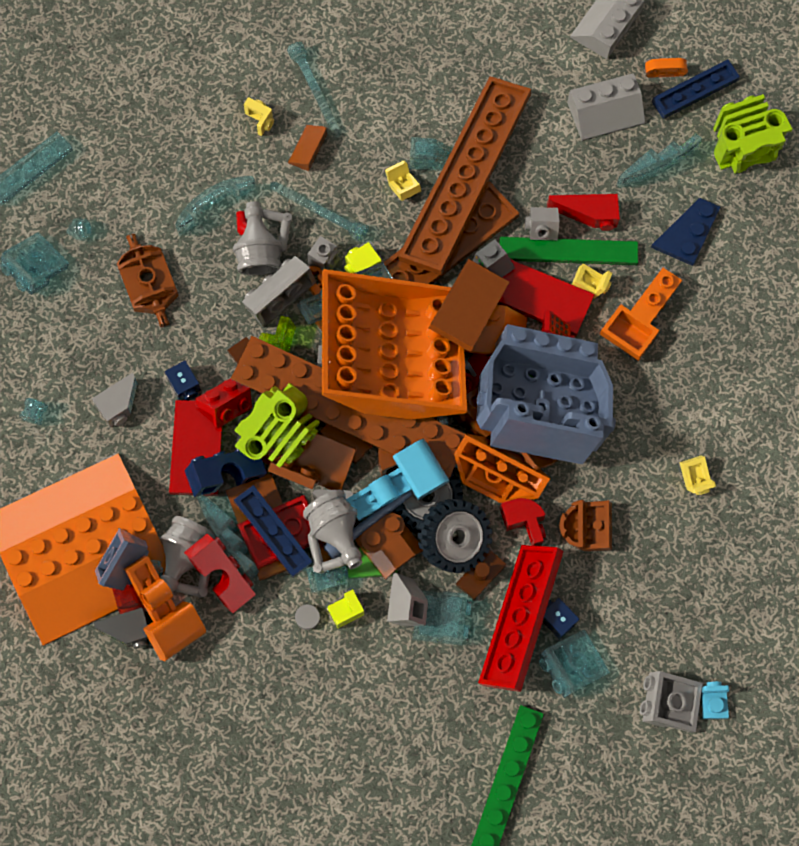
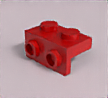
(225, 402)

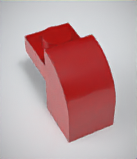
(525, 513)

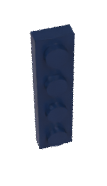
(695, 89)
(273, 531)

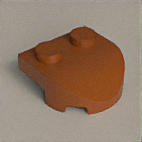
(588, 525)

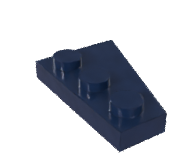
(687, 234)

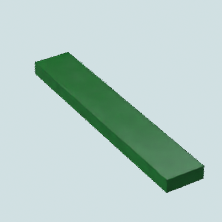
(571, 251)

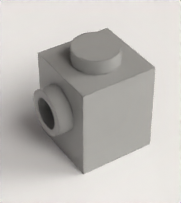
(542, 223)

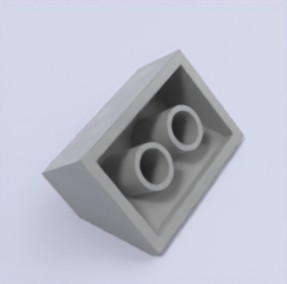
(606, 24)
(606, 106)
(279, 290)

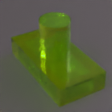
(283, 335)

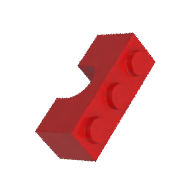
(233, 587)

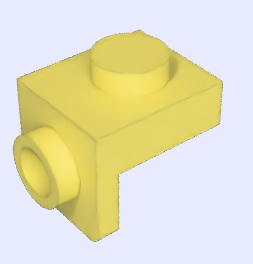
(260, 112)
(401, 181)
(592, 281)
(697, 475)

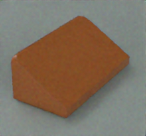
(308, 146)

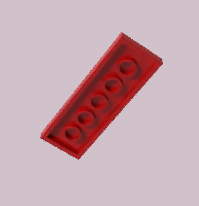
(521, 617)

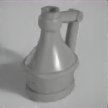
(257, 248)
(332, 522)
(175, 542)

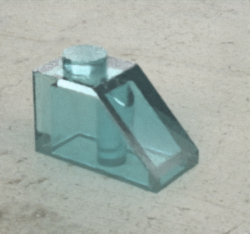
(428, 154)

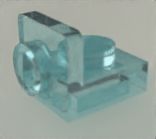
(327, 580)

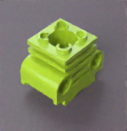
(749, 134)
(277, 426)

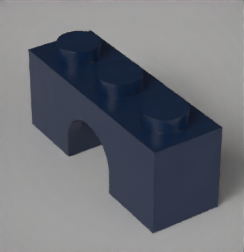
(205, 473)

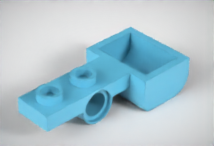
(416, 471)

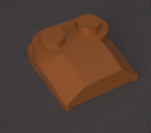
(388, 544)

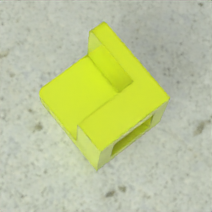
(346, 609)

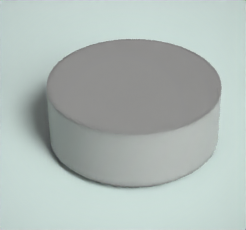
(307, 617)

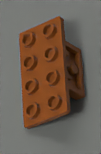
(321, 463)

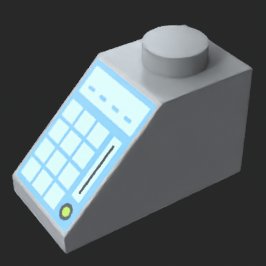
(117, 401)

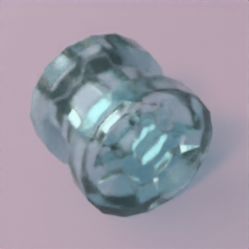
(33, 411)

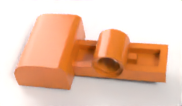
(633, 328)
(172, 625)

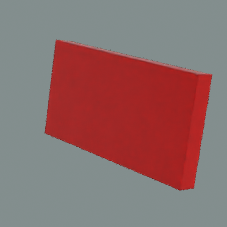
(534, 292)
(192, 437)

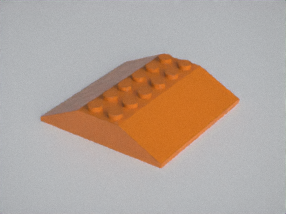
(382, 350)
(59, 538)

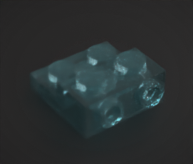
(32, 263)
(445, 618)
(573, 664)

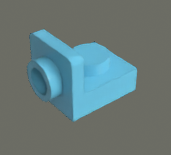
(714, 701)

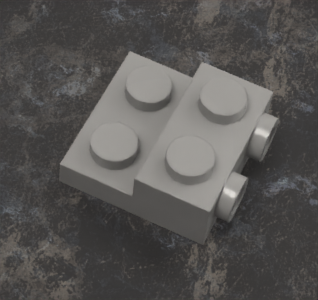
(671, 701)

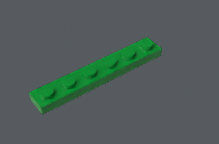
(508, 777)

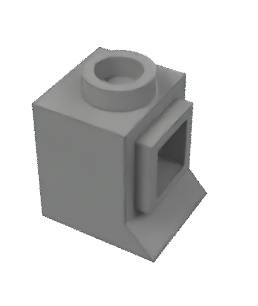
(323, 254)

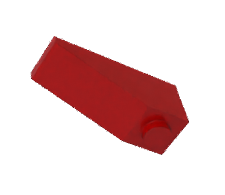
(590, 209)

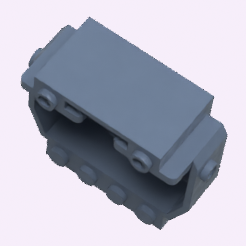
(543, 416)

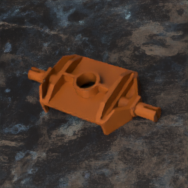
(152, 295)

